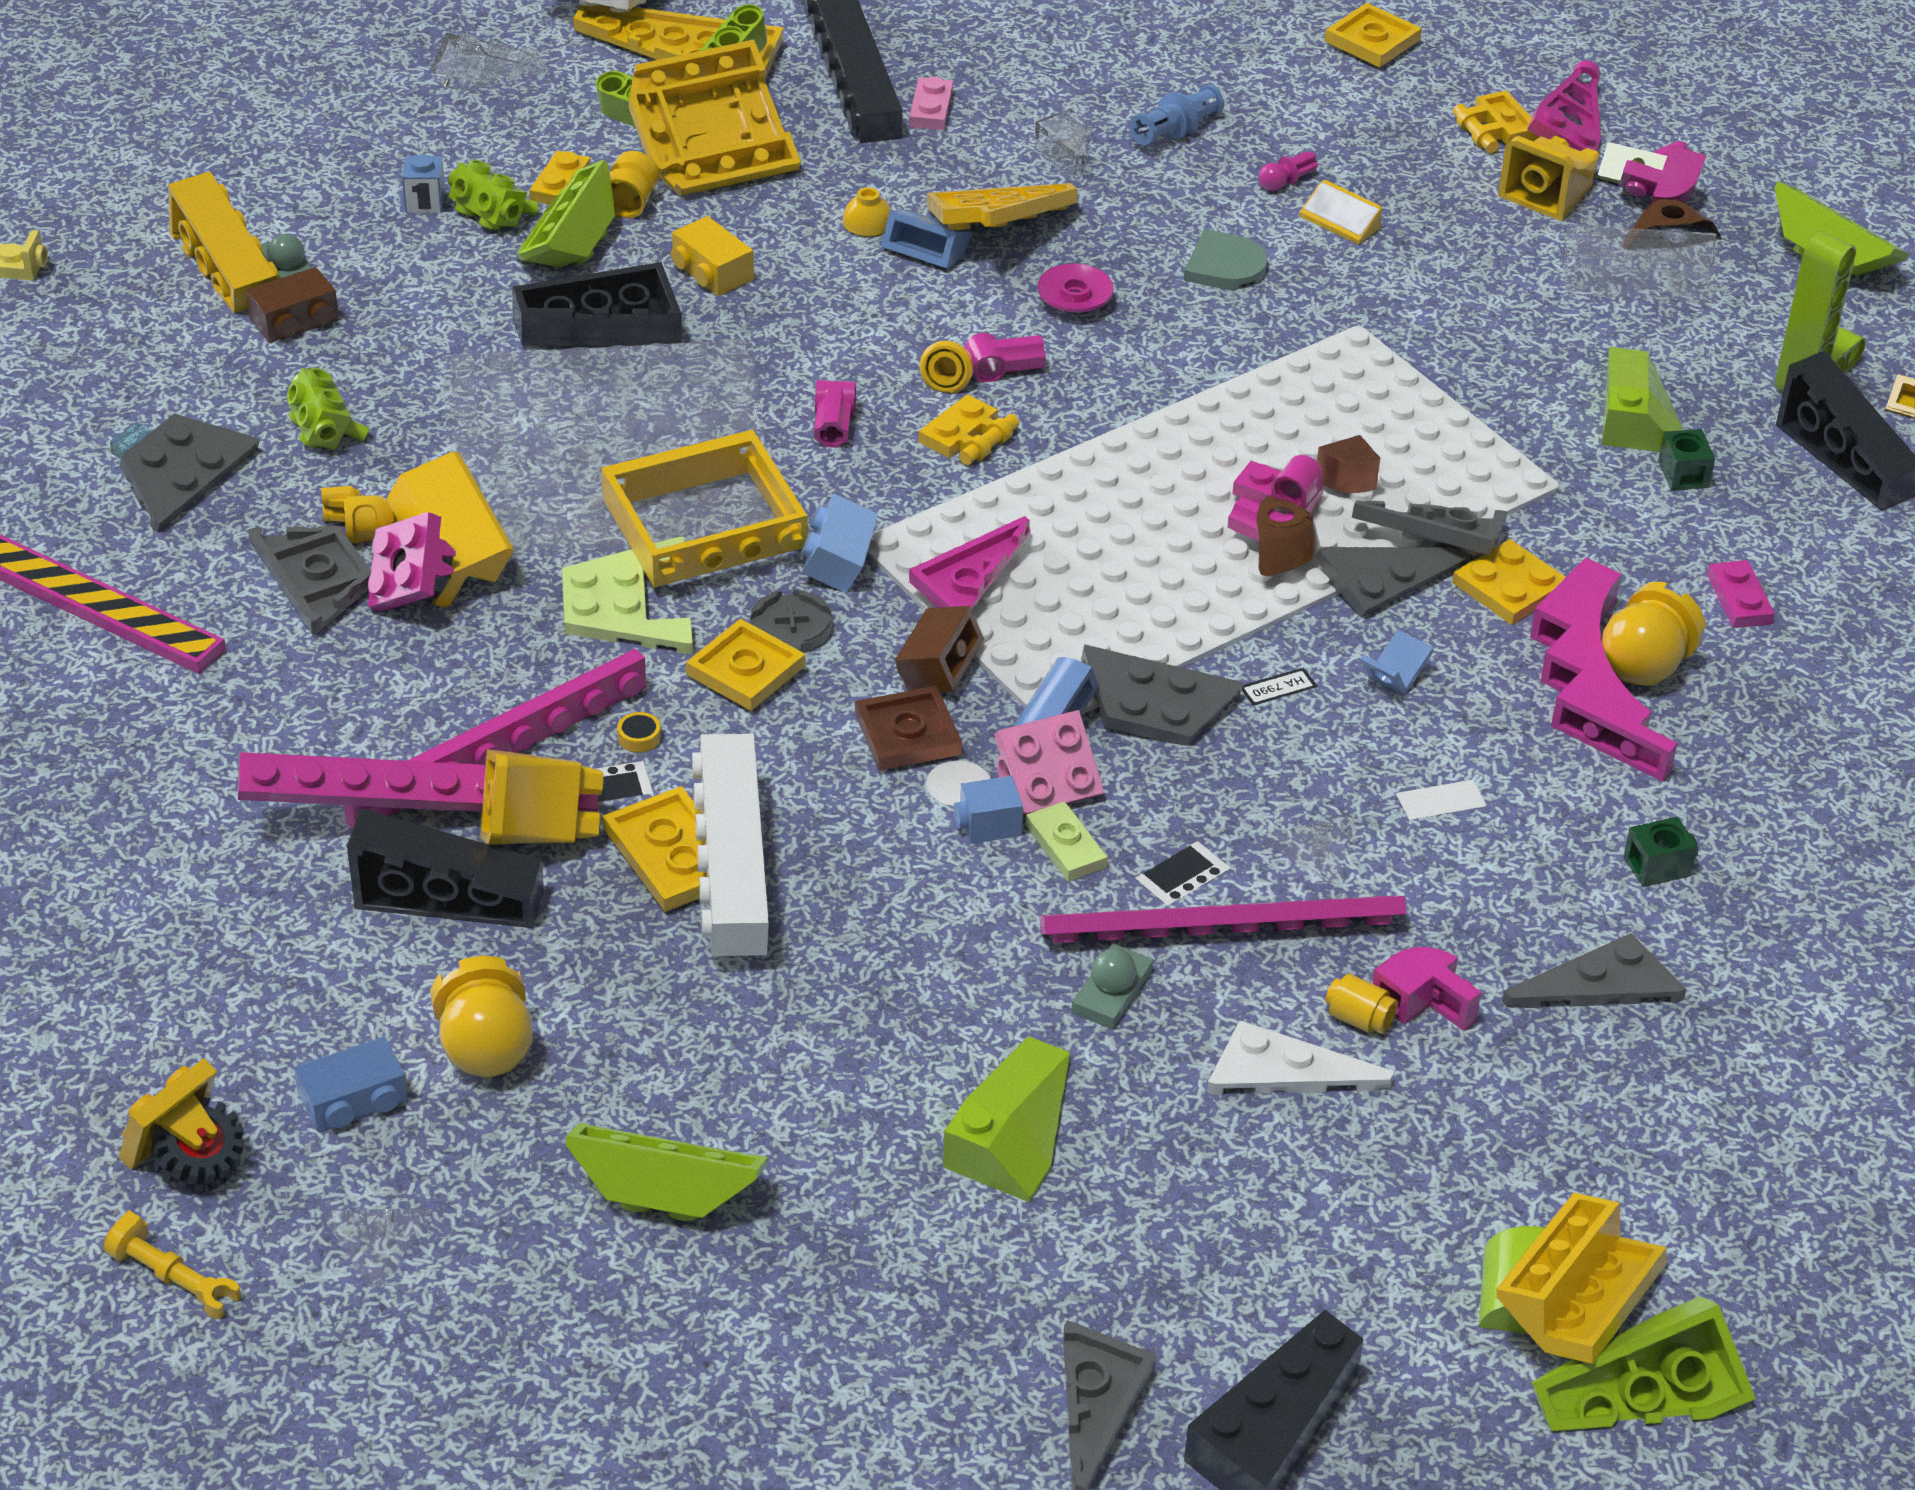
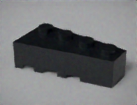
(599, 309)
(1845, 431)
(440, 874)
(1275, 1411)

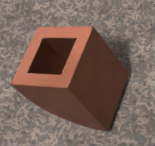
(1349, 465)

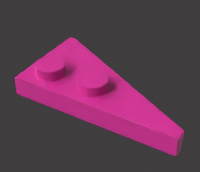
(969, 570)

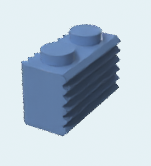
(351, 1084)

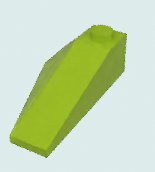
(1635, 402)
(1011, 1121)
(1655, 1370)

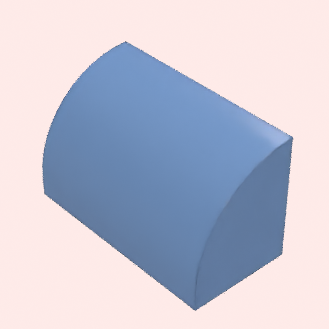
(925, 238)
(1064, 689)

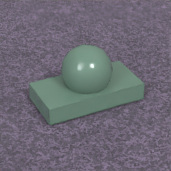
(286, 254)
(1112, 985)

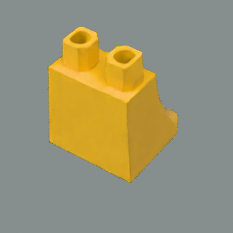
(1546, 175)
(537, 799)

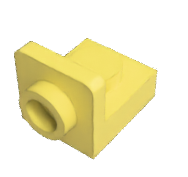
(25, 260)

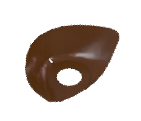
(1662, 210)
(1285, 543)

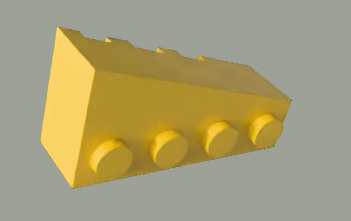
(217, 238)

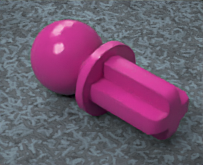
(1275, 175)

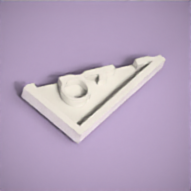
(1282, 1063)

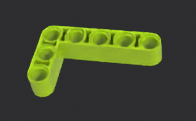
(742, 25)
(1819, 307)

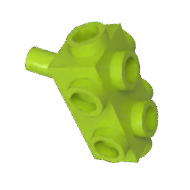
(488, 195)
(320, 410)

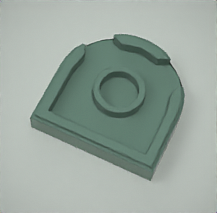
(1225, 261)

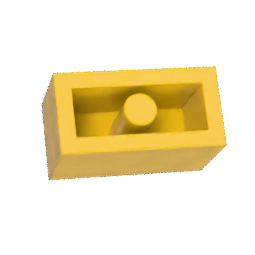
(712, 255)

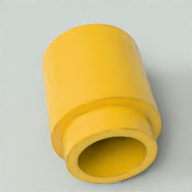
(1361, 1004)

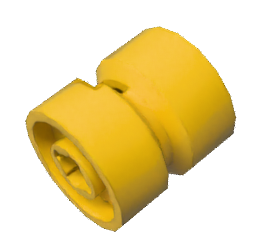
(632, 183)

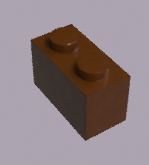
(292, 304)
(939, 648)

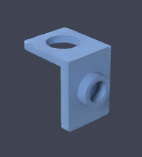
(1399, 662)

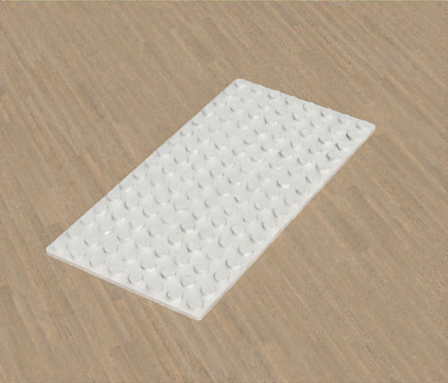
(1135, 522)

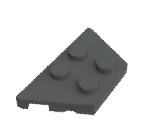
(181, 464)
(314, 570)
(1157, 697)

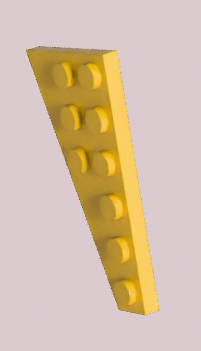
(661, 32)

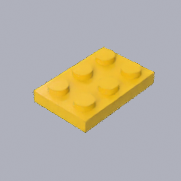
(660, 845)

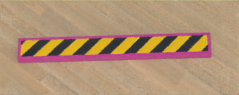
(108, 607)

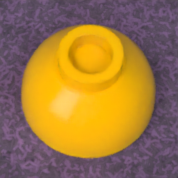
(866, 213)
(946, 366)

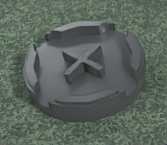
(796, 619)

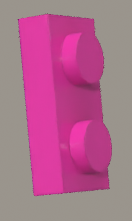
(1740, 594)

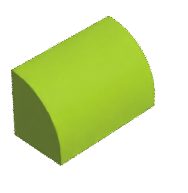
(1499, 1258)

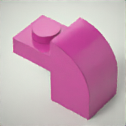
(1673, 182)
(1428, 978)

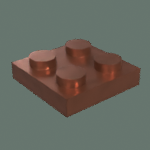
(908, 728)

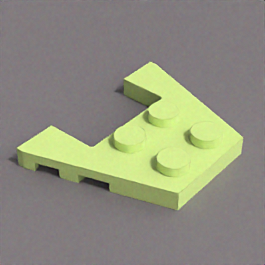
(608, 603)

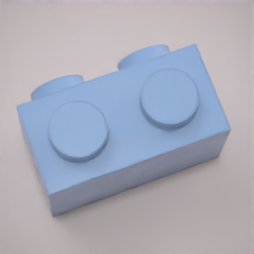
(838, 543)

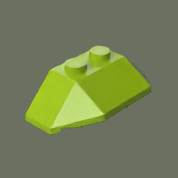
(1805, 215)
(572, 220)
(661, 1172)

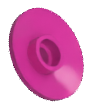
(1075, 287)

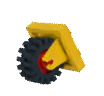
(184, 1133)

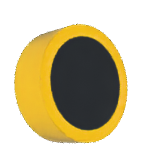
(639, 732)

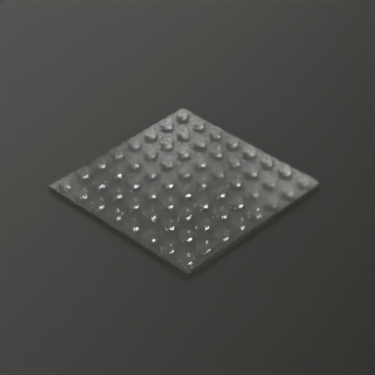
(551, 419)

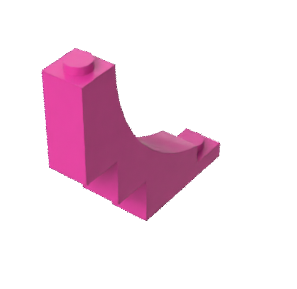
(1592, 698)

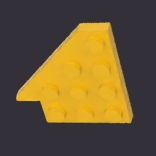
(998, 205)

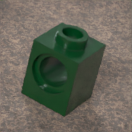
(1686, 459)
(1660, 851)

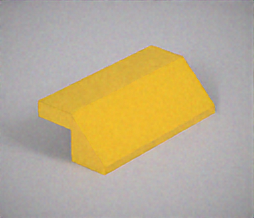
(466, 521)
(1580, 1279)

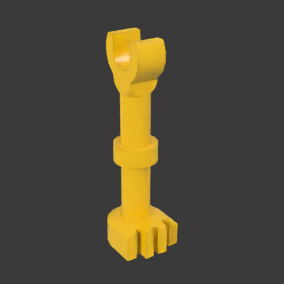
(128, 1239)

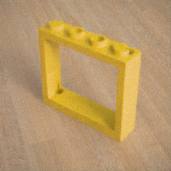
(693, 467)

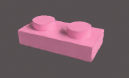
(931, 103)

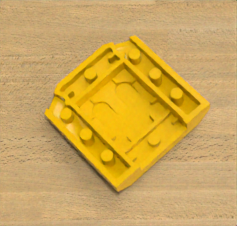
(710, 119)

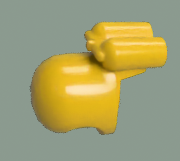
(359, 512)

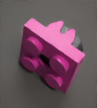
(409, 562)

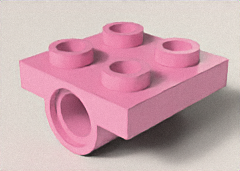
(1049, 761)

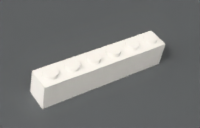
(732, 845)

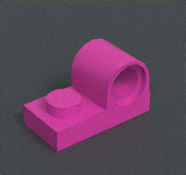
(1298, 482)

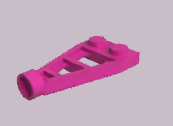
(1551, 122)

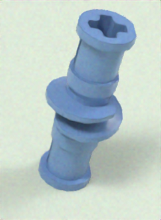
(1176, 115)

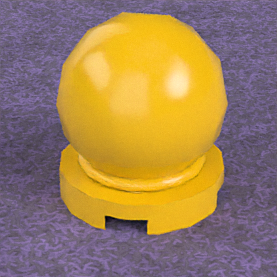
(1652, 634)
(483, 1016)

